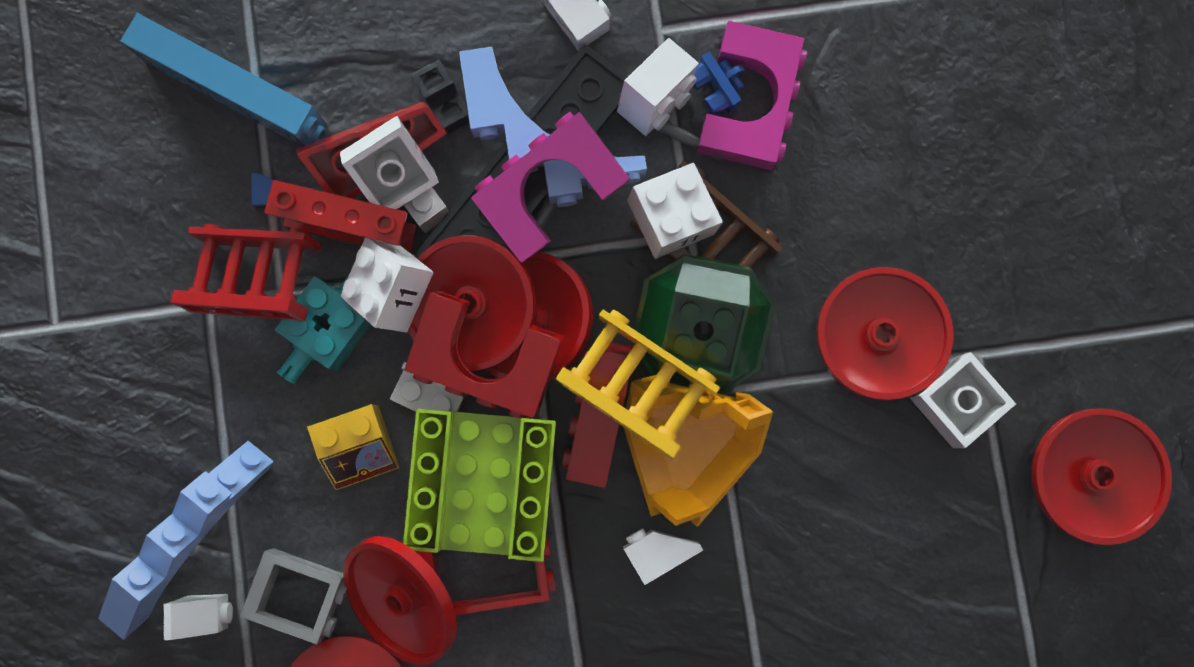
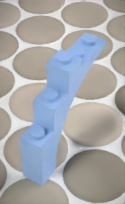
(496, 112)
(172, 541)

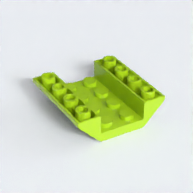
(479, 484)

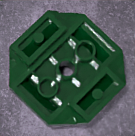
(714, 292)

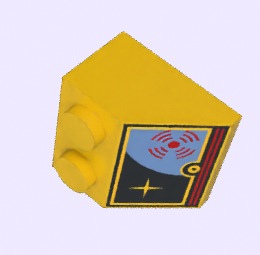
(354, 446)

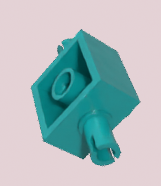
(313, 341)

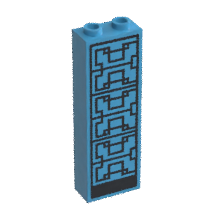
(224, 81)

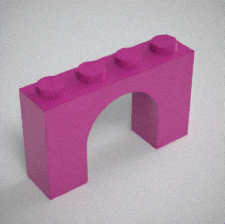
(776, 59)
(503, 197)

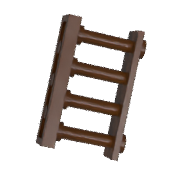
(765, 239)

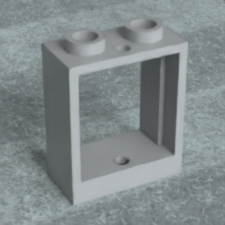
(263, 585)

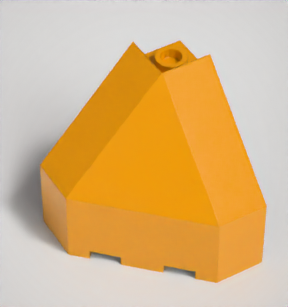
(716, 449)

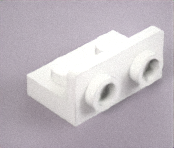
(424, 396)

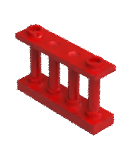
(339, 216)
(254, 302)

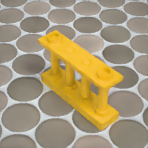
(636, 417)

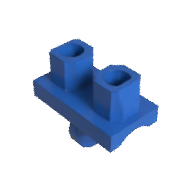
(725, 95)

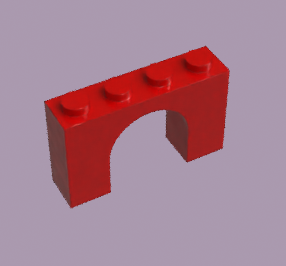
(437, 359)

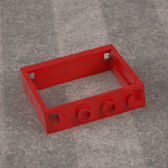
(545, 582)

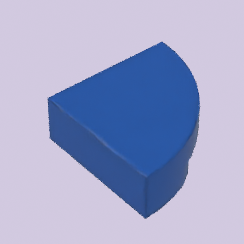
(260, 189)

